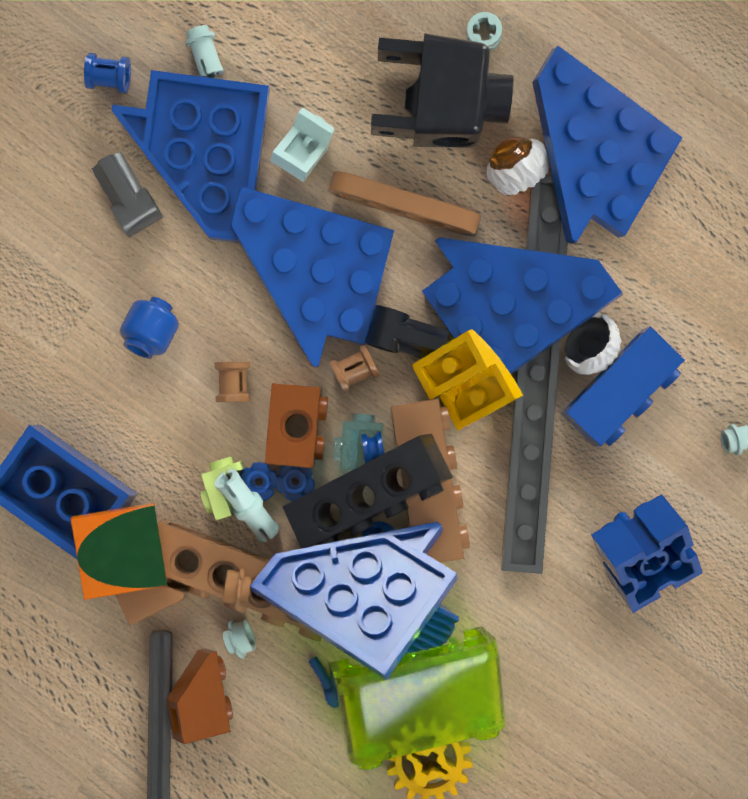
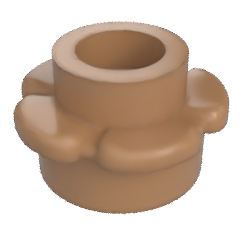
(236, 587)

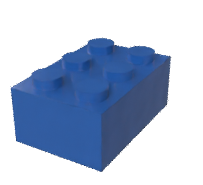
(51, 481)

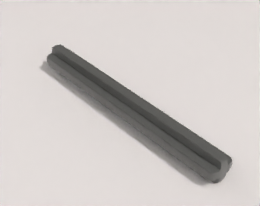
(158, 716)

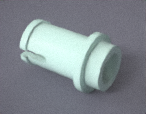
(204, 51)
(735, 439)

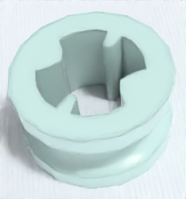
(493, 24)

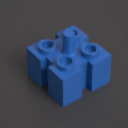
(647, 552)

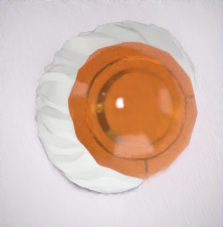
(517, 165)

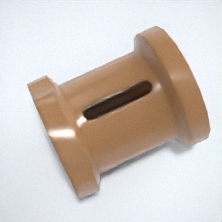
(355, 369)
(232, 382)

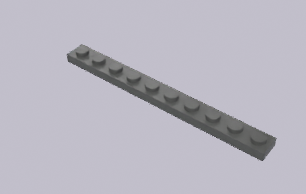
(533, 413)

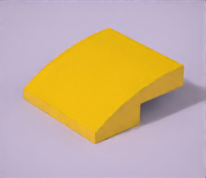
(467, 379)

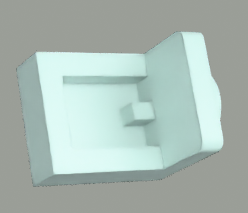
(303, 145)

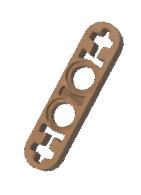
(404, 203)

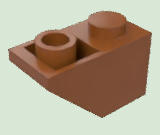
(198, 700)

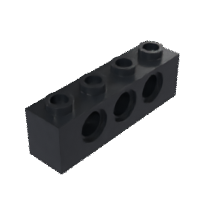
(418, 457)

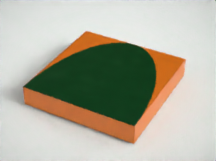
(118, 551)

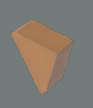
(147, 602)

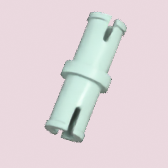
(247, 505)

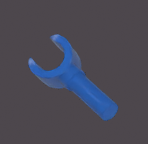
(325, 680)

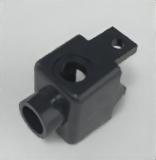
(450, 94)

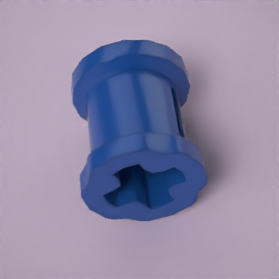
(107, 72)

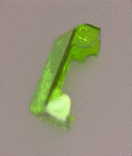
(424, 703)

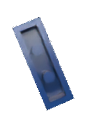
(624, 388)

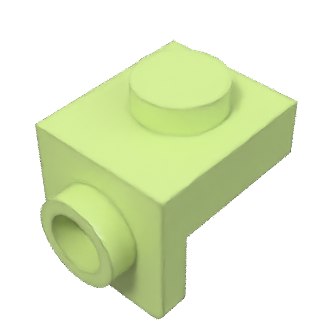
(212, 498)

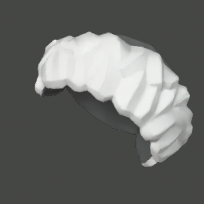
(593, 345)

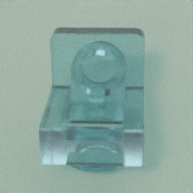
(347, 446)

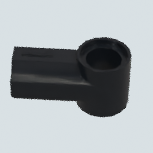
(398, 333)

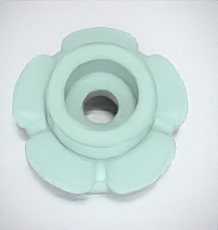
(239, 638)

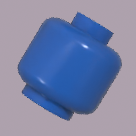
(149, 327)

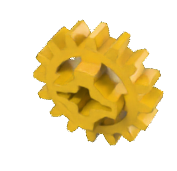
(421, 774)

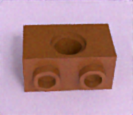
(285, 403)

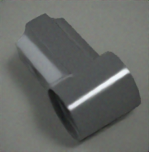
(131, 203)

